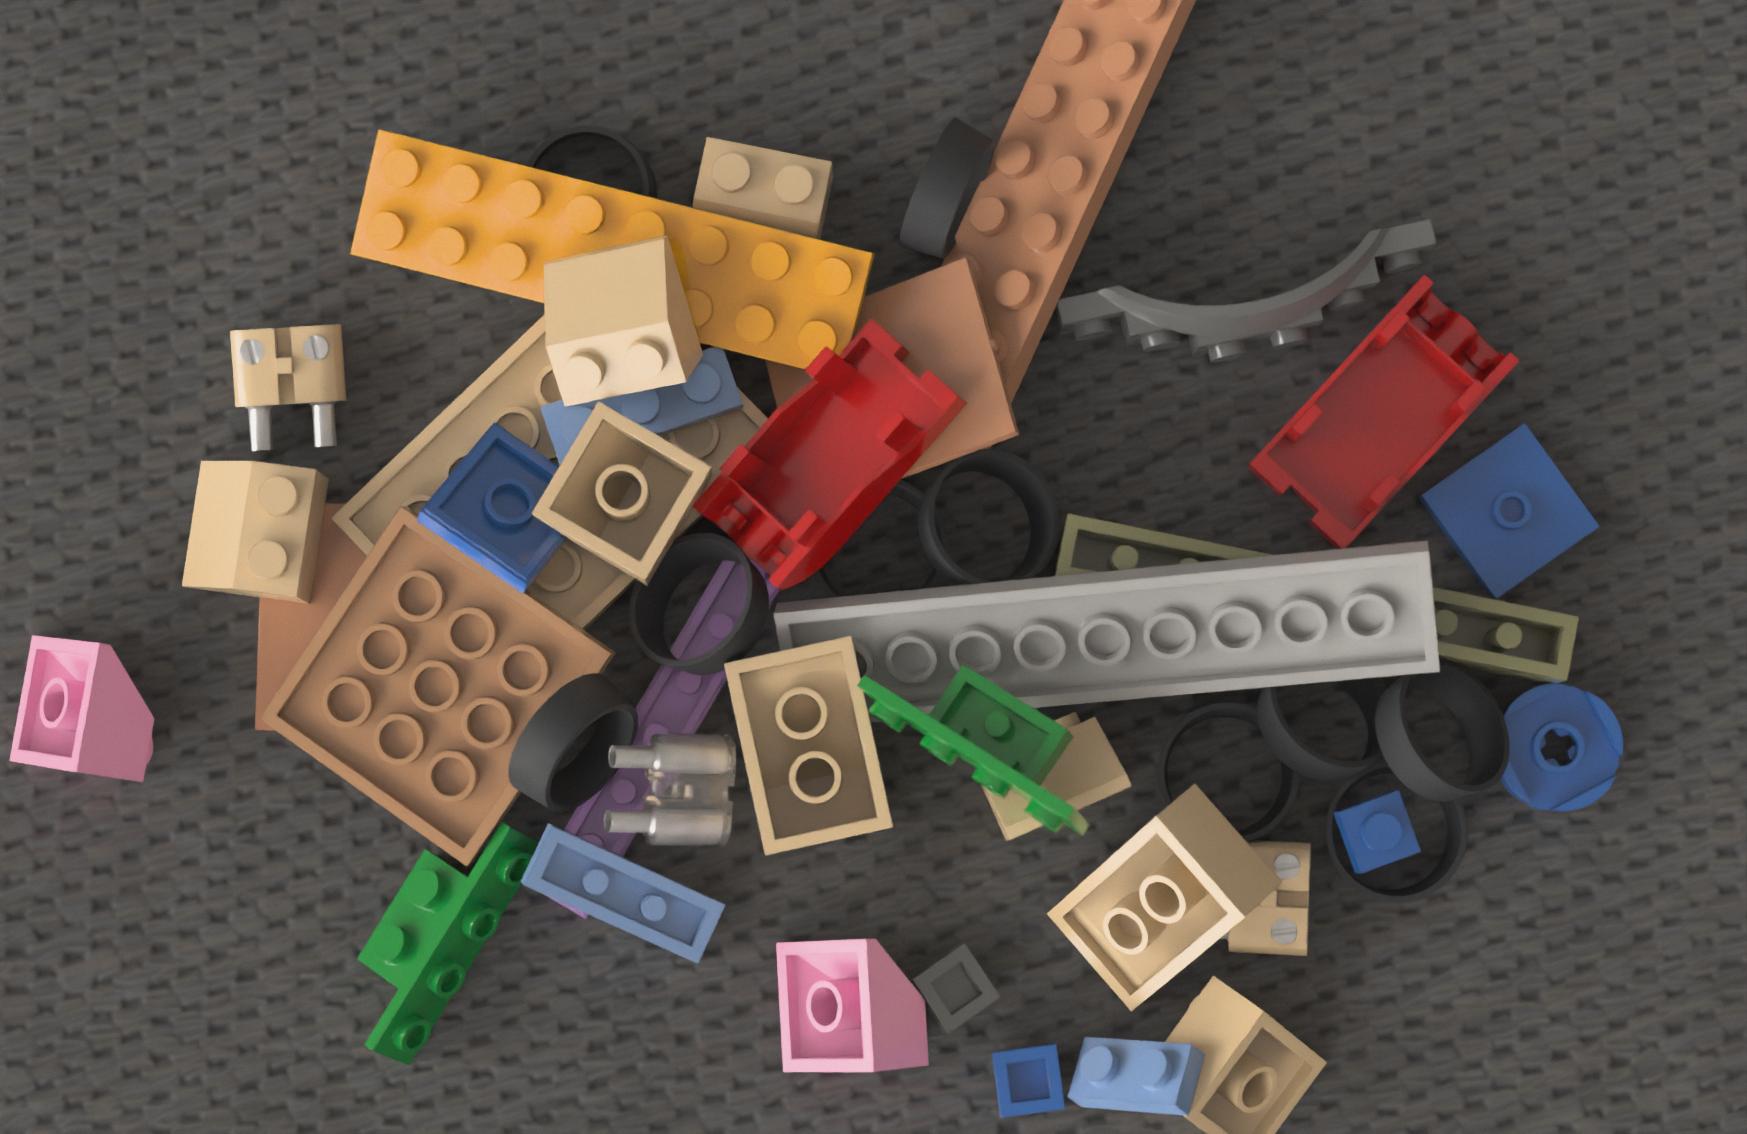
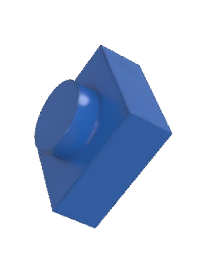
(1376, 831)
(1028, 1080)

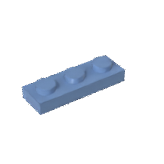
(661, 410)
(622, 893)

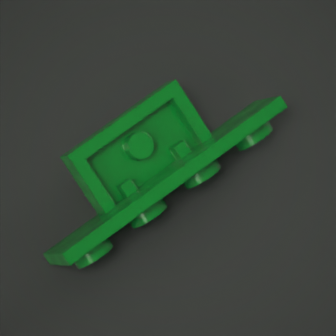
(994, 733)
(436, 934)

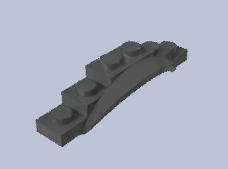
(1228, 328)

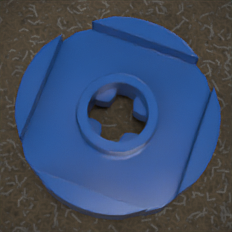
(1591, 759)

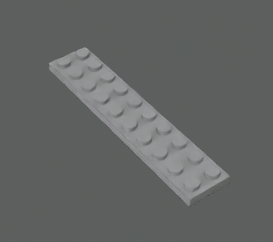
(1143, 628)

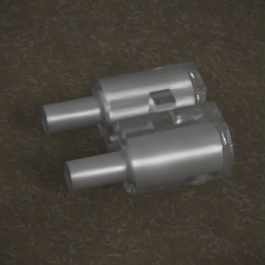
(686, 789)

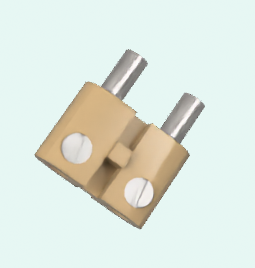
(289, 368)
(1282, 918)

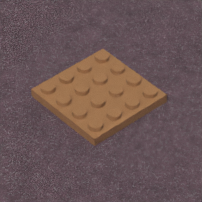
(430, 684)

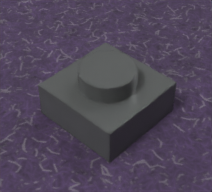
(954, 988)

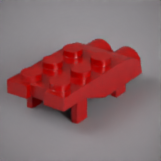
(1382, 414)
(828, 456)

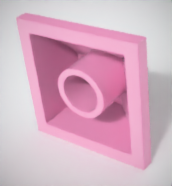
(81, 712)
(847, 1009)

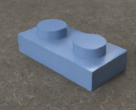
(1136, 1075)

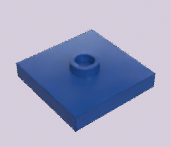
(489, 506)
(1508, 512)

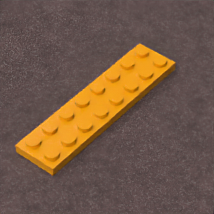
(503, 220)

